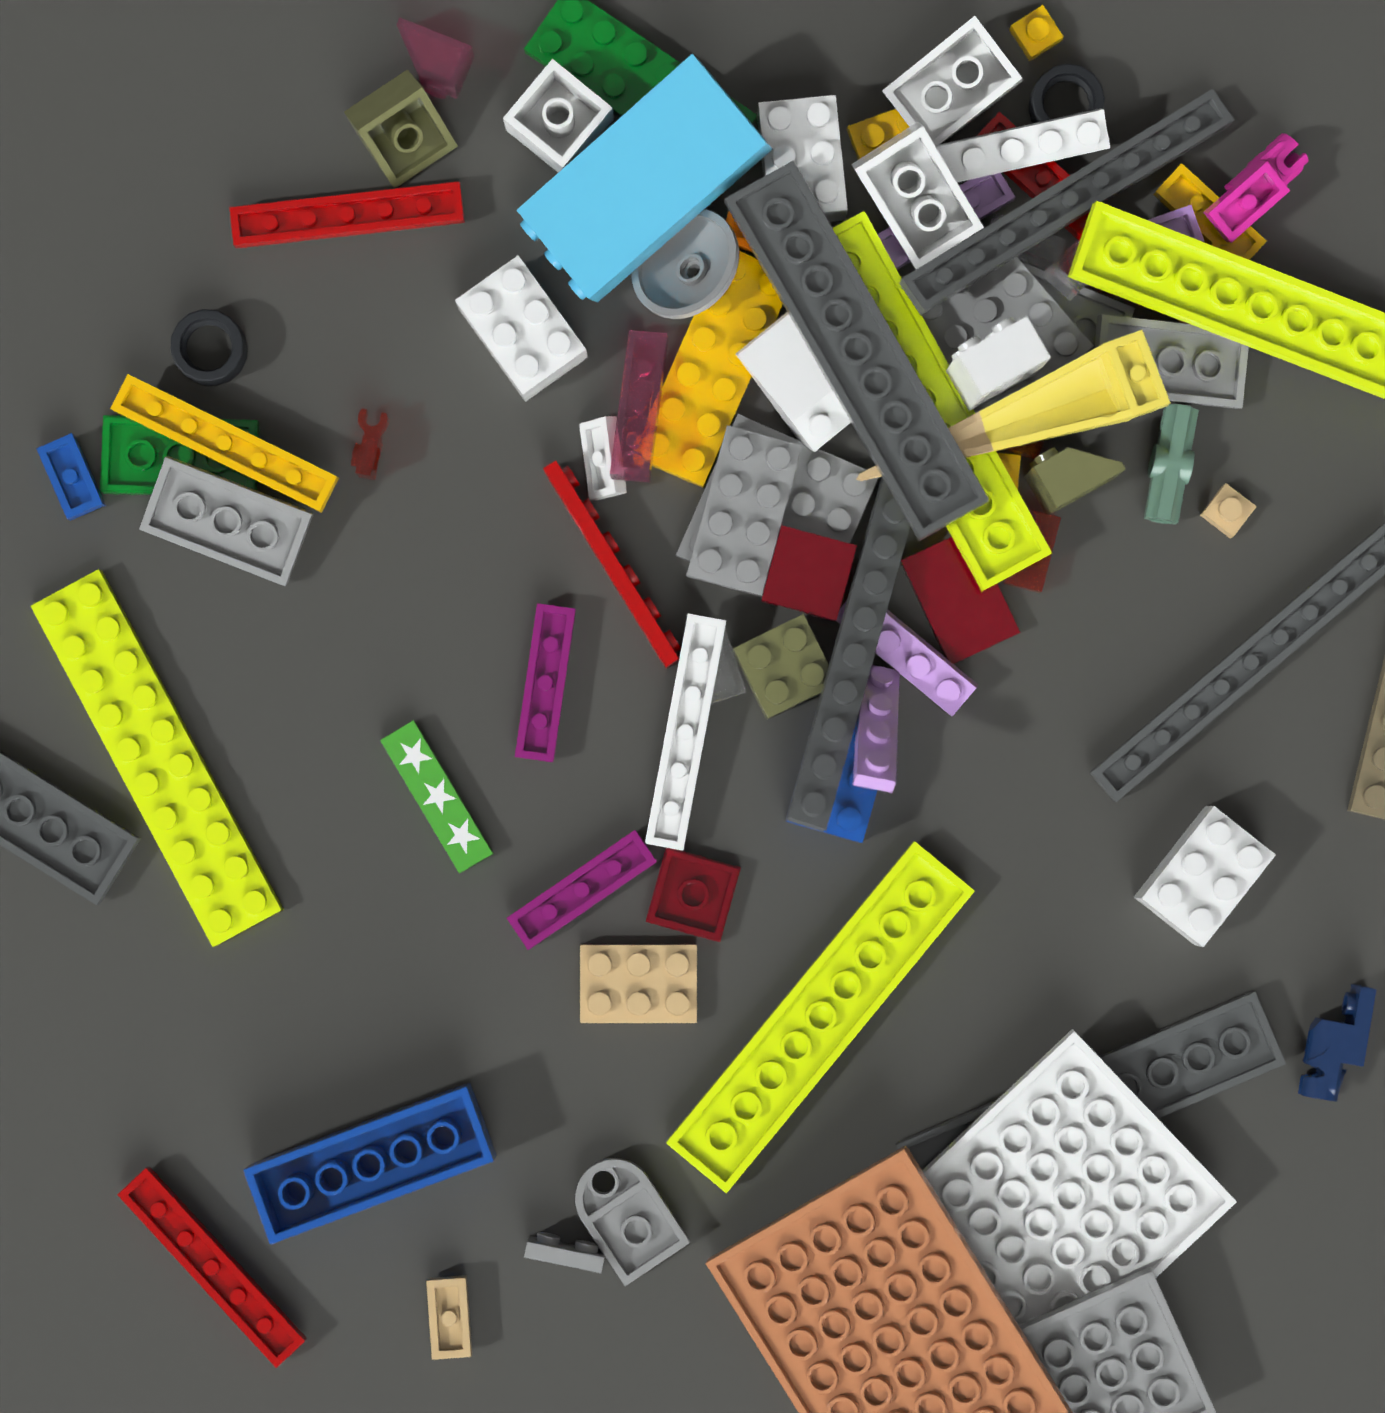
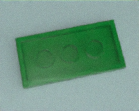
(135, 455)

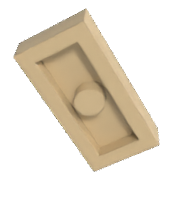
(449, 1317)

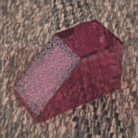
(438, 59)

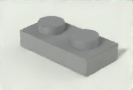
(549, 1249)

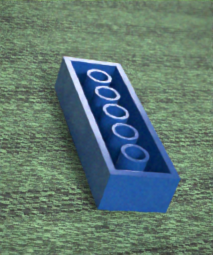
(370, 1163)

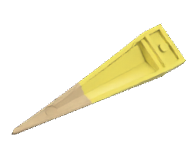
(1086, 394)

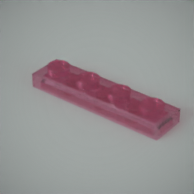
(639, 406)

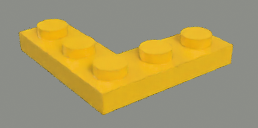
(1186, 189)

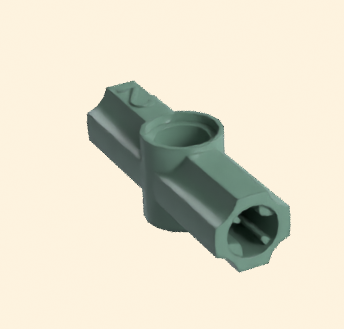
(1171, 464)

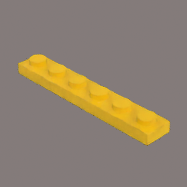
(224, 443)

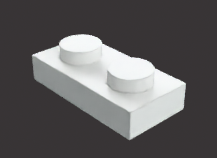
(597, 447)

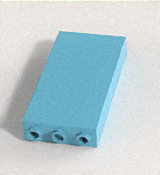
(643, 180)

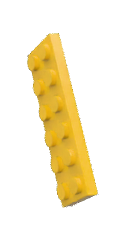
(708, 376)

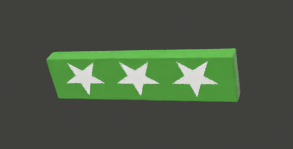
(436, 796)

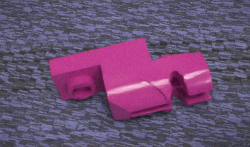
(1256, 188)

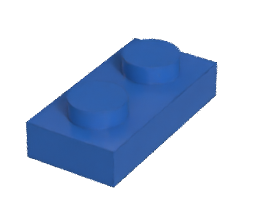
(71, 476)

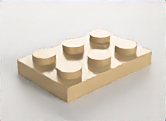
(638, 983)

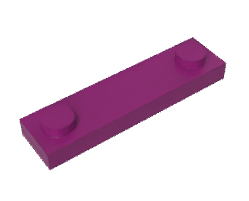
(545, 682)
(581, 889)

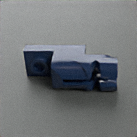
(1337, 1042)

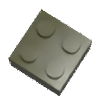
(783, 666)

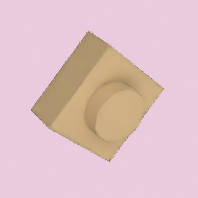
(1228, 510)

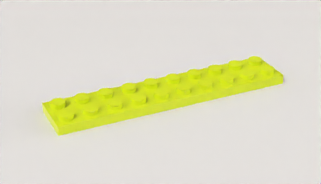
(1232, 297)
(1002, 533)
(157, 757)
(820, 1017)

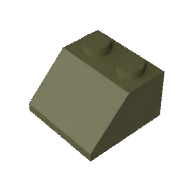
(401, 128)
(1067, 476)

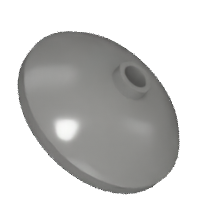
(667, 277)

